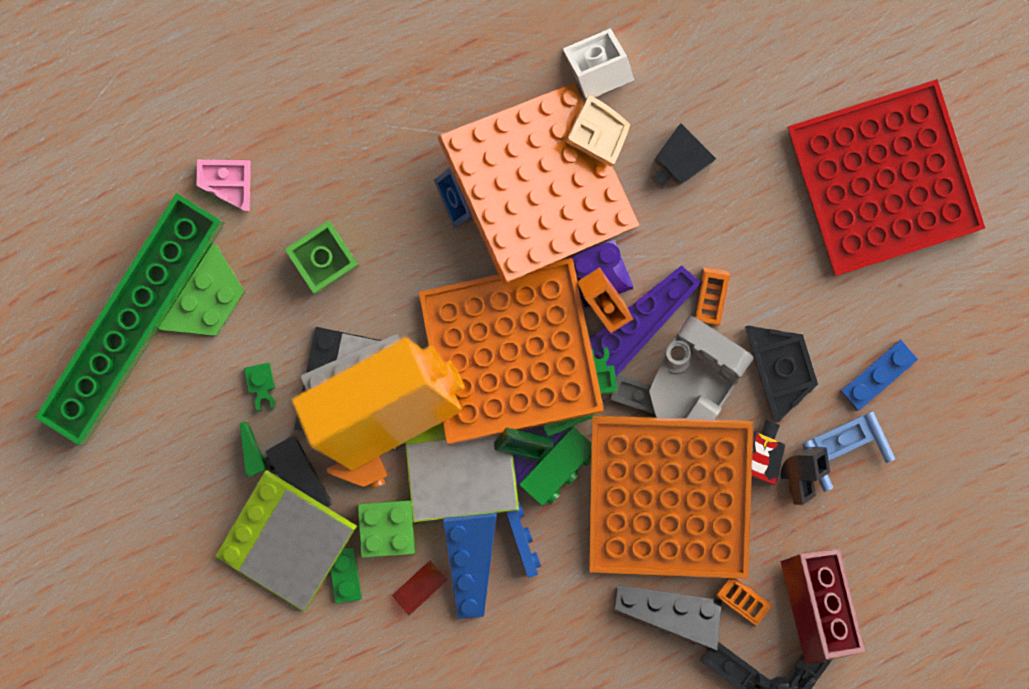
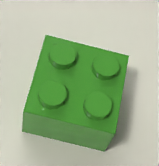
(322, 257)
(386, 528)

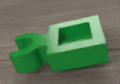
(605, 374)
(260, 380)

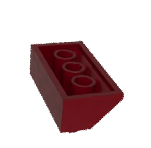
(822, 606)

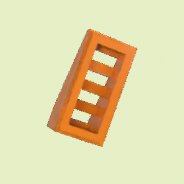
(702, 294)
(726, 587)

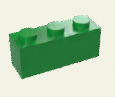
(558, 467)

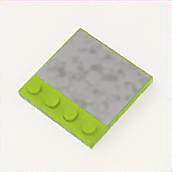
(458, 477)
(285, 541)

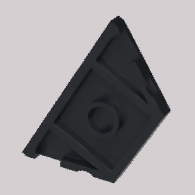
(782, 367)

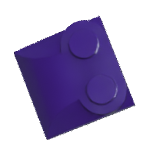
(609, 260)

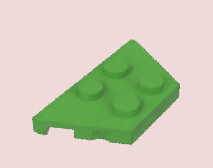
(206, 298)

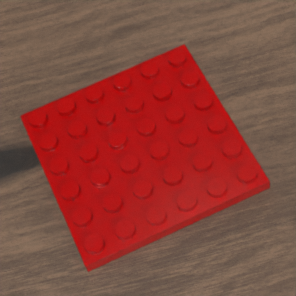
(886, 177)

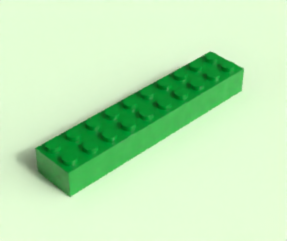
(129, 320)

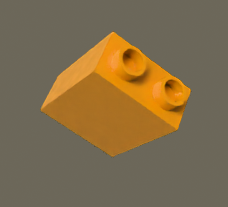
(379, 403)

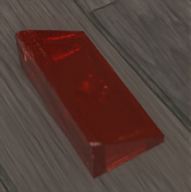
(419, 587)

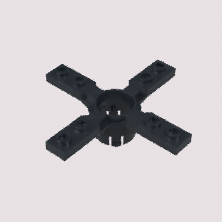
(745, 676)

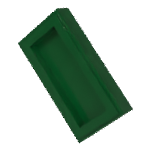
(523, 444)

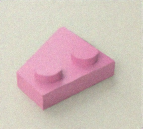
(226, 180)

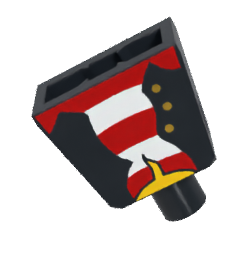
(767, 453)

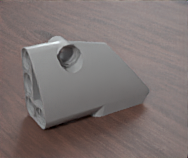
(703, 378)

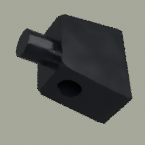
(681, 158)

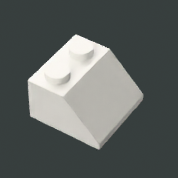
(599, 64)

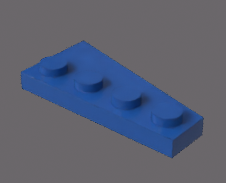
(470, 553)

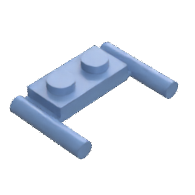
(851, 436)

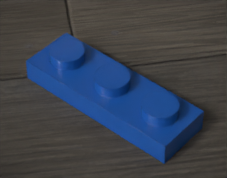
(879, 375)
(523, 537)

